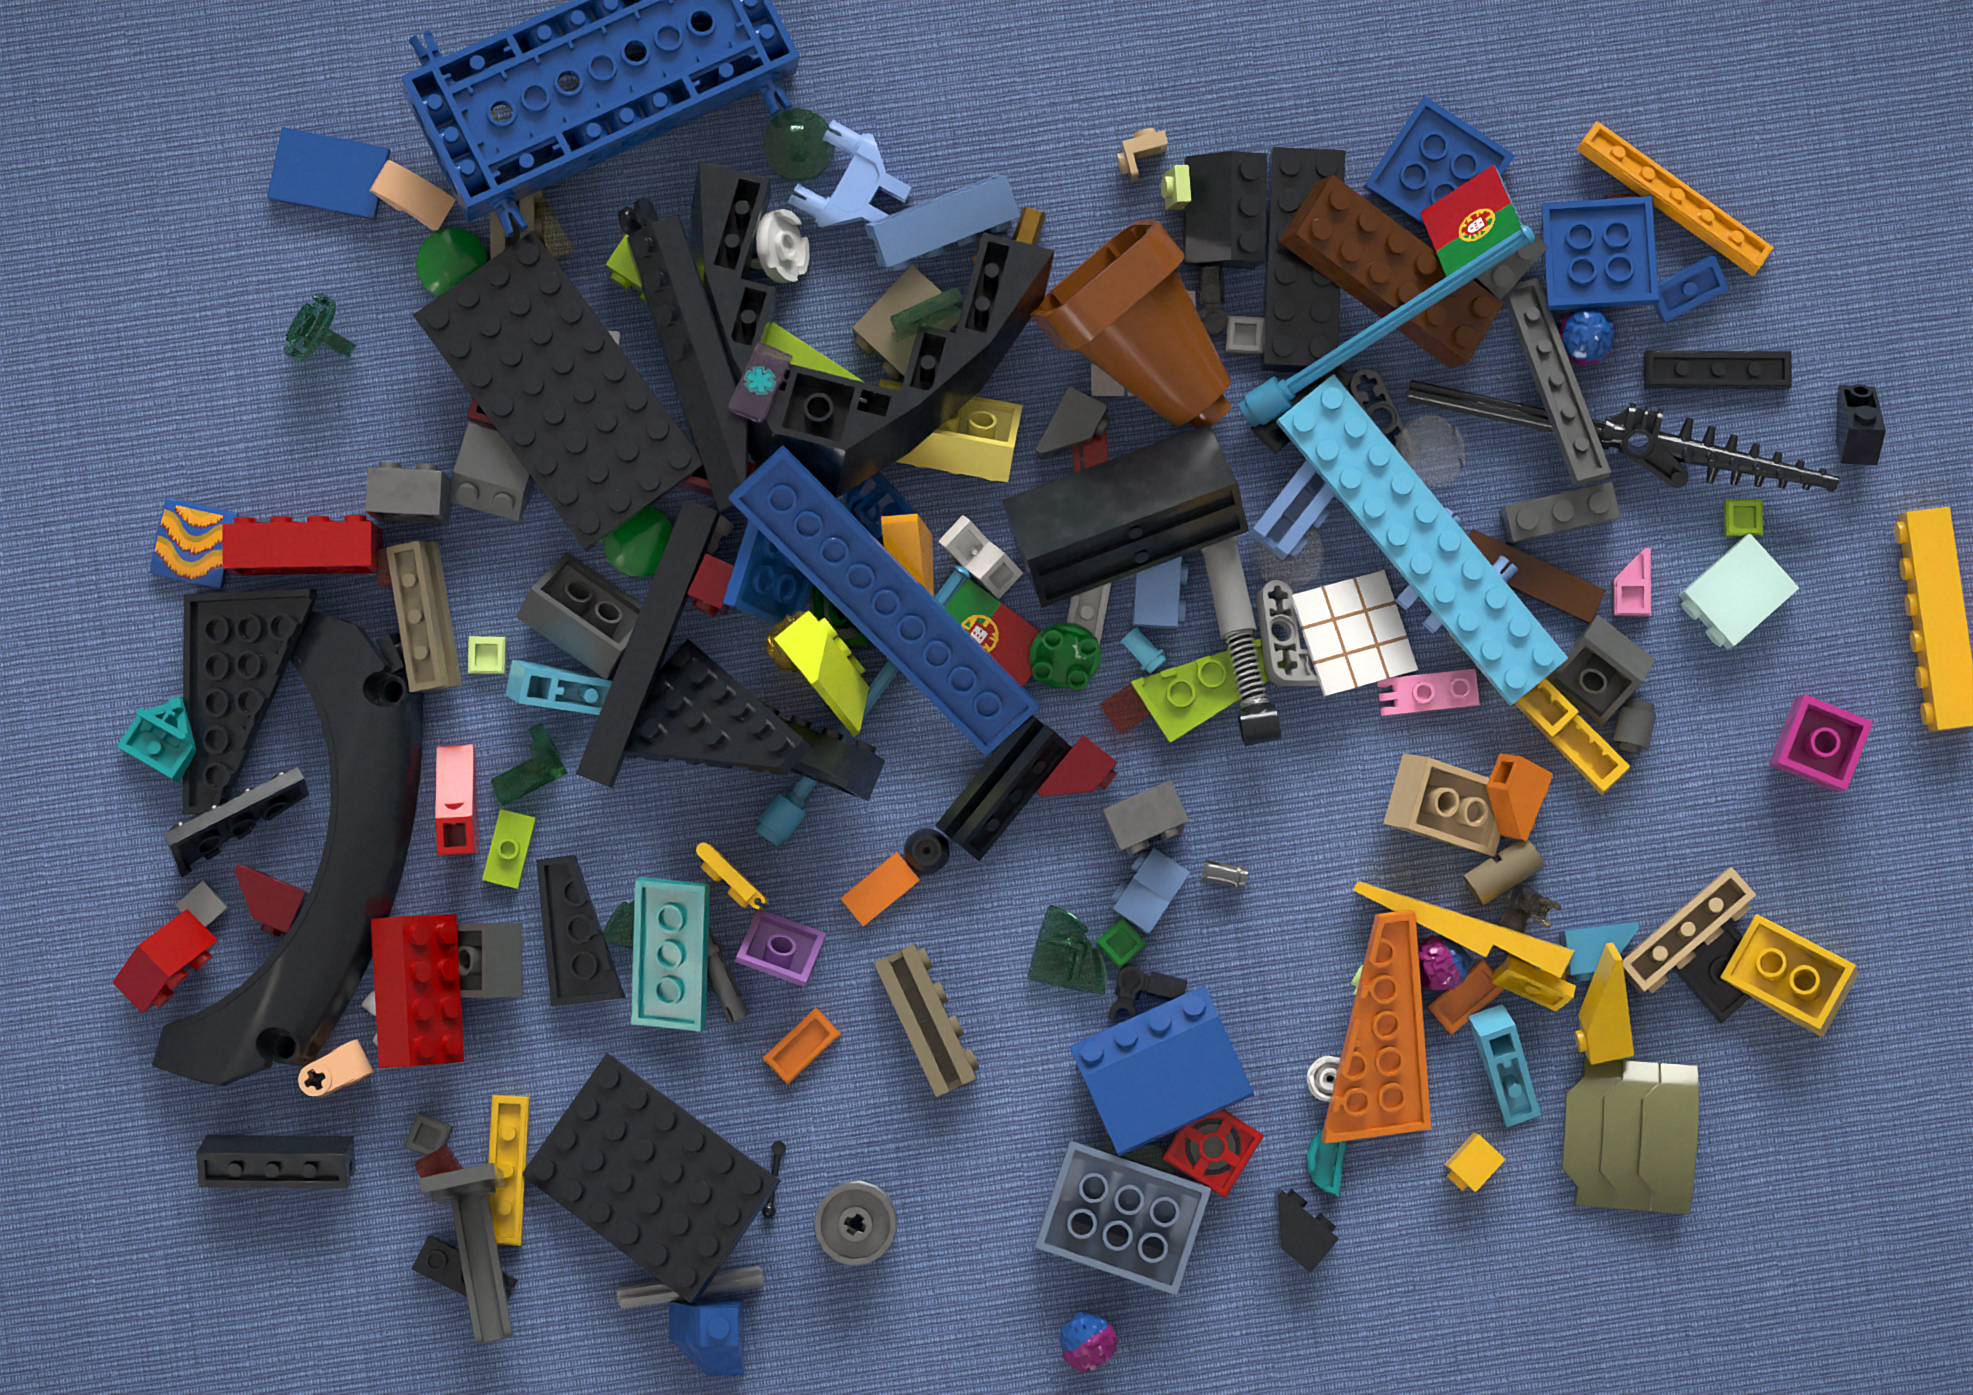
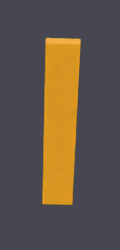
(1675, 198)

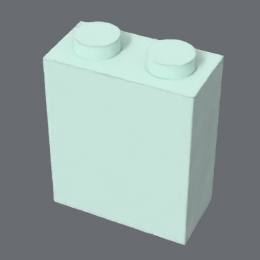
(1737, 592)

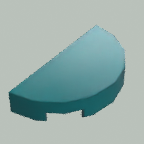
(1326, 1163)

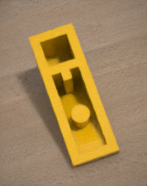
(1605, 1012)

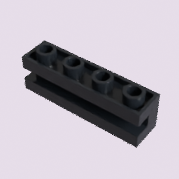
(1003, 787)
(275, 1161)

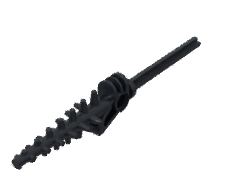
(1662, 454)

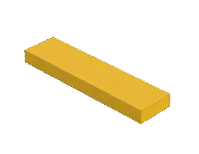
(509, 1152)

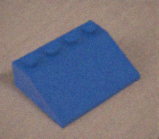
(1161, 1070)

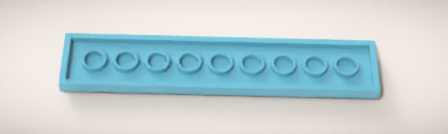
(1421, 540)

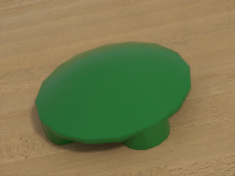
(448, 259)
(639, 544)
(1064, 656)

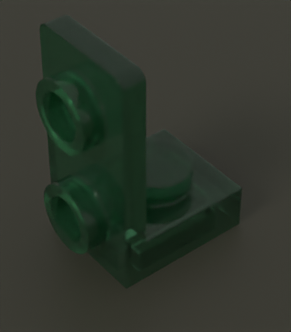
(533, 773)

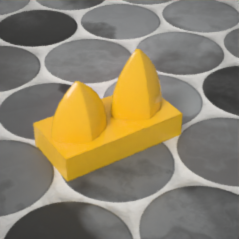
(1533, 983)

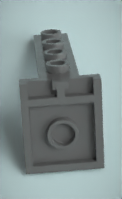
(477, 1244)

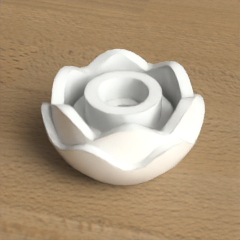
(1317, 1077)

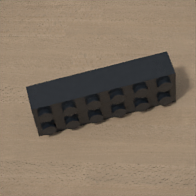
(1298, 300)

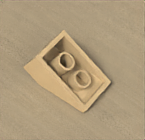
(1443, 804)

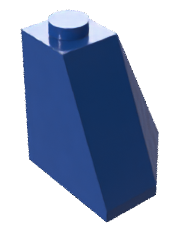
(710, 1334)

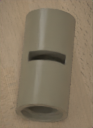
(1506, 871)

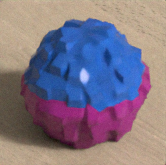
(1587, 336)
(1442, 963)
(1087, 1342)

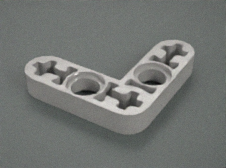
(1295, 657)

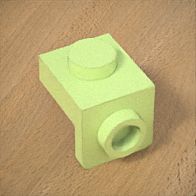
(1176, 187)

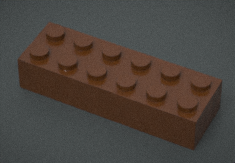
(1387, 268)

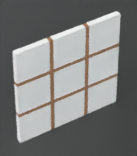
(1354, 633)

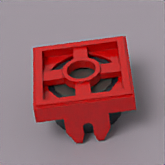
(1213, 1149)

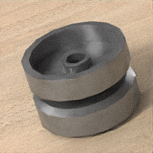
(851, 1244)

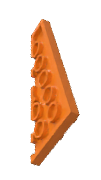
(1383, 1057)

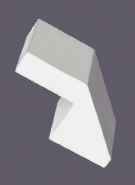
(980, 557)

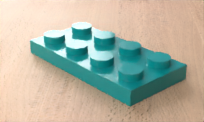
(670, 954)

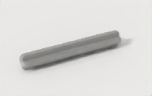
(659, 1292)

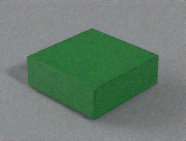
(1121, 942)

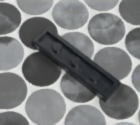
(1717, 369)

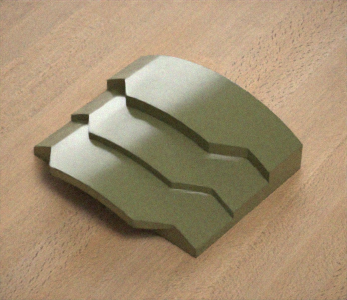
(1632, 1135)

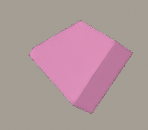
(1633, 588)

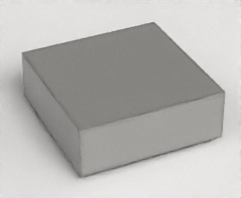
(1244, 335)
(203, 904)

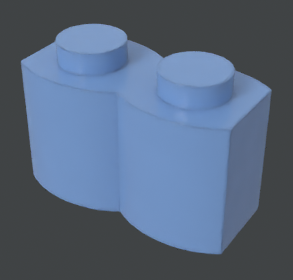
(1149, 890)

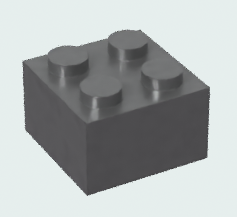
(408, 493)
(1144, 817)

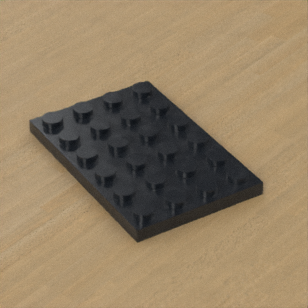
(651, 1178)

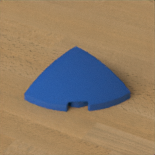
(876, 499)

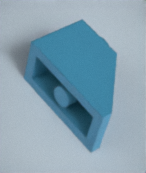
(1590, 944)

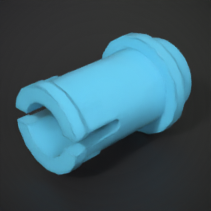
(1143, 650)

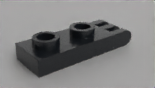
(443, 1264)

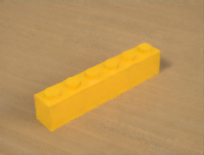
(1937, 617)

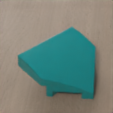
(161, 739)

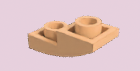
(412, 194)

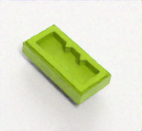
(509, 849)

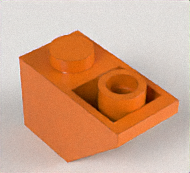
(1517, 794)

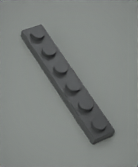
(1556, 383)

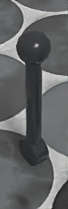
(778, 1149)

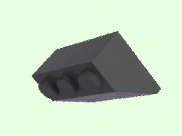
(581, 614)

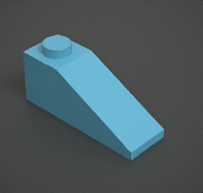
(556, 687)
(1505, 1064)

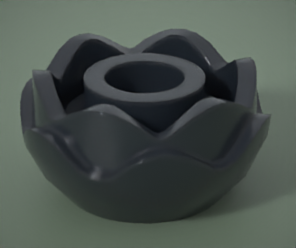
(938, 854)

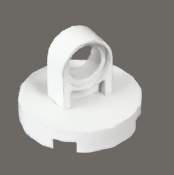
(780, 247)

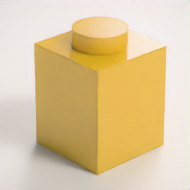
(1473, 1163)

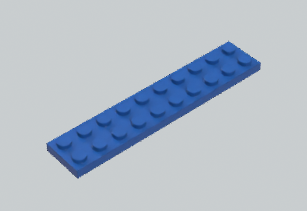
(883, 600)

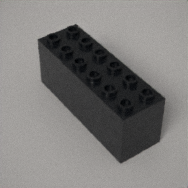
(1126, 515)

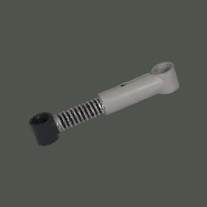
(1236, 623)

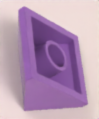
(781, 947)

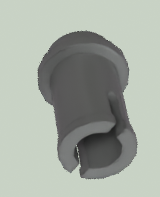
(1225, 874)

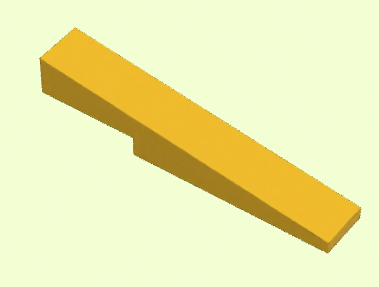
(1572, 735)
(1472, 932)

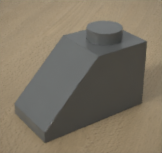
(1073, 424)

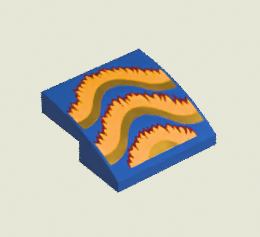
(190, 543)

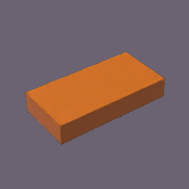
(880, 889)
(1468, 998)
(801, 1046)

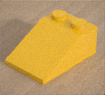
(1790, 975)

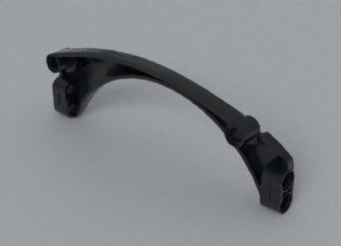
(374, 796)

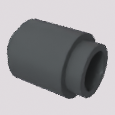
(1634, 726)

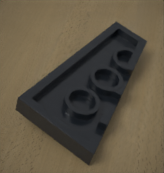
(235, 818)
(575, 945)

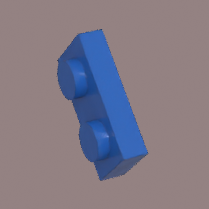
(1690, 288)

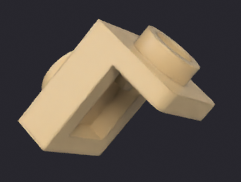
(1144, 144)

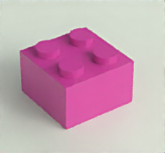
(1820, 743)

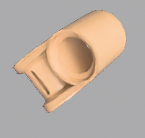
(341, 1068)

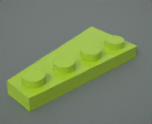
(1193, 692)

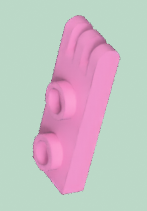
(1430, 692)

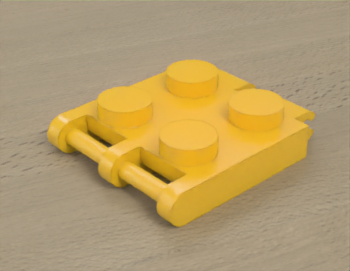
(720, 868)

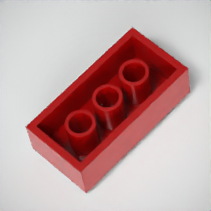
(301, 547)
(417, 990)

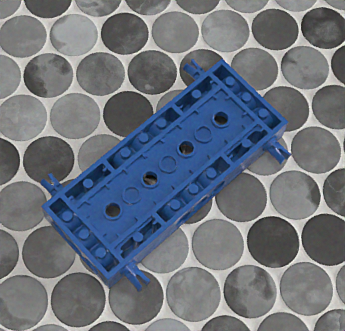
(612, 108)

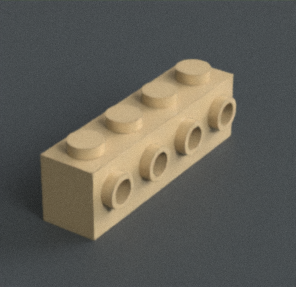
(1686, 929)

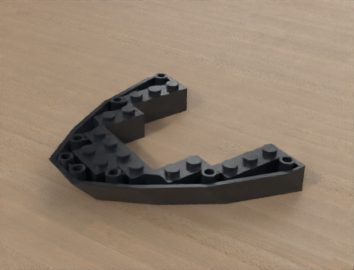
(835, 423)

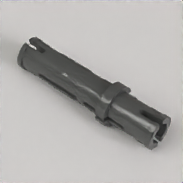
(723, 982)

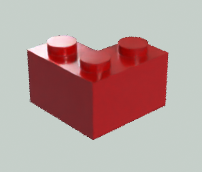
(164, 960)

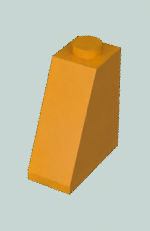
(911, 545)

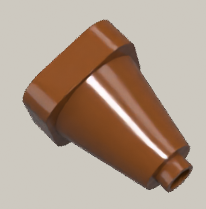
(1140, 325)

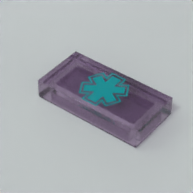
(760, 382)

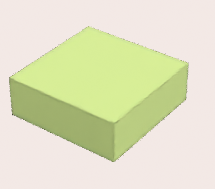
(487, 655)

